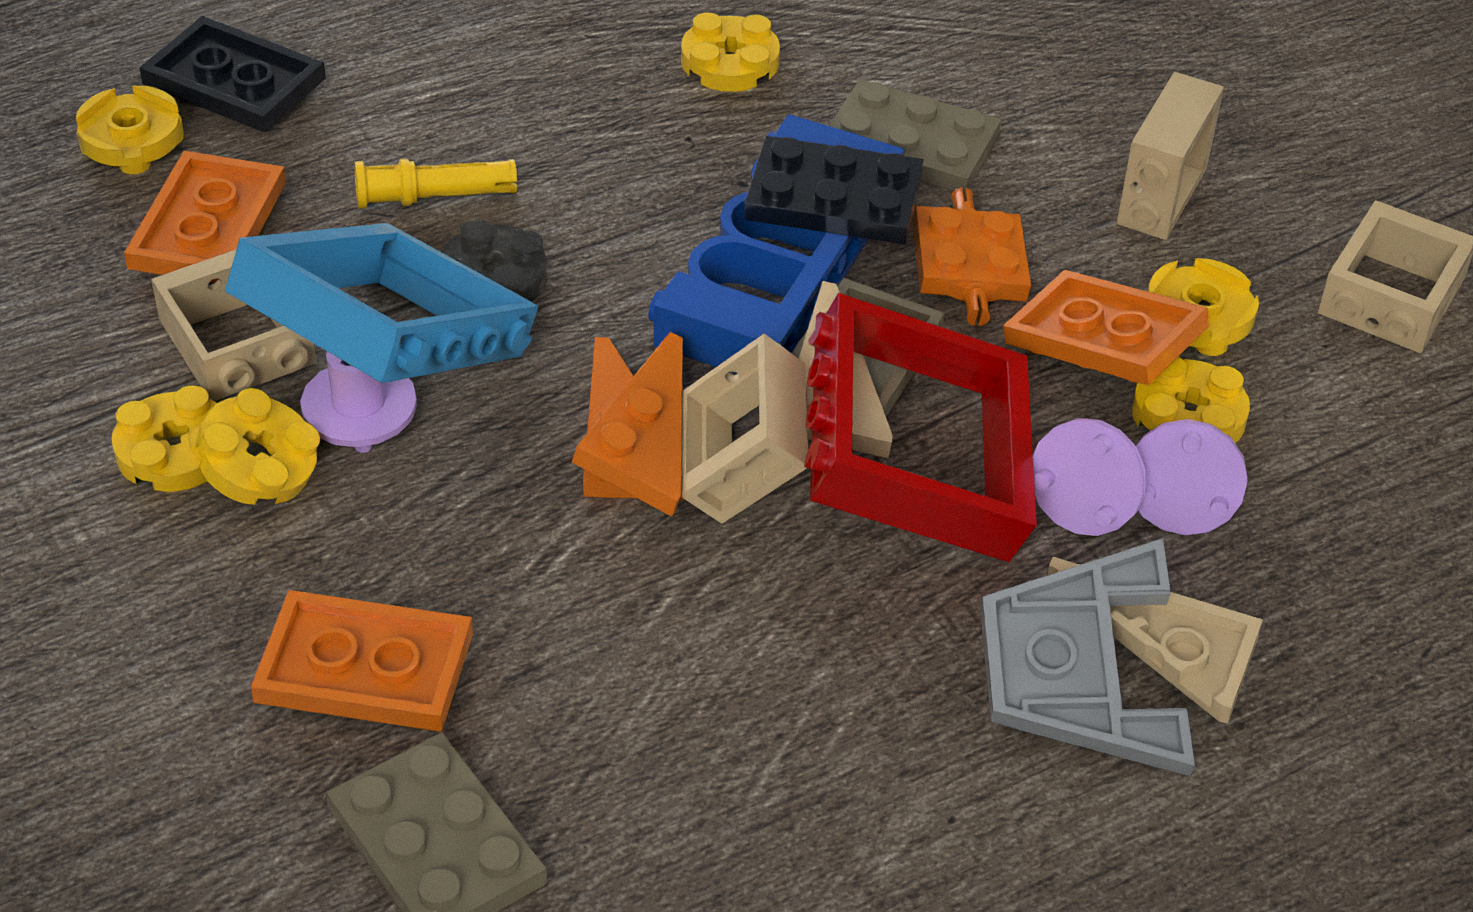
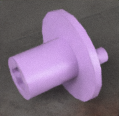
(356, 408)
(1088, 476)
(1191, 477)

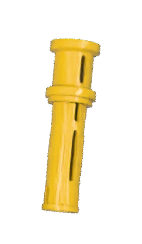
(408, 182)

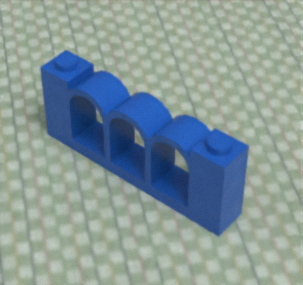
(723, 320)

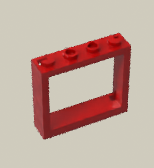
(879, 492)

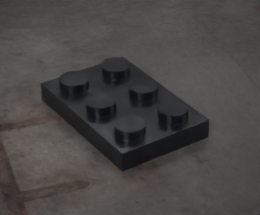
(233, 73)
(834, 189)

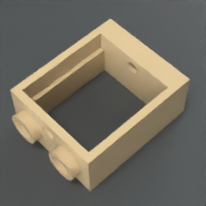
(1169, 155)
(1408, 244)
(187, 299)
(730, 475)

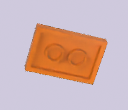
(204, 211)
(1106, 326)
(363, 660)

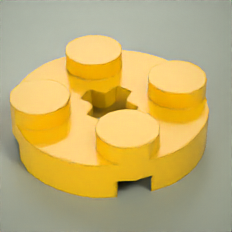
(714, 35)
(129, 128)
(1225, 287)
(1212, 388)
(265, 421)
(142, 432)

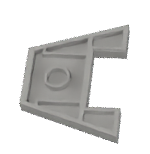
(1057, 663)

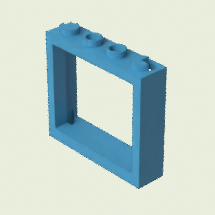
(298, 281)

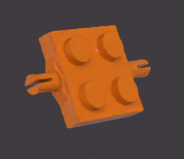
(971, 255)

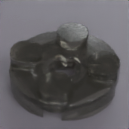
(514, 252)

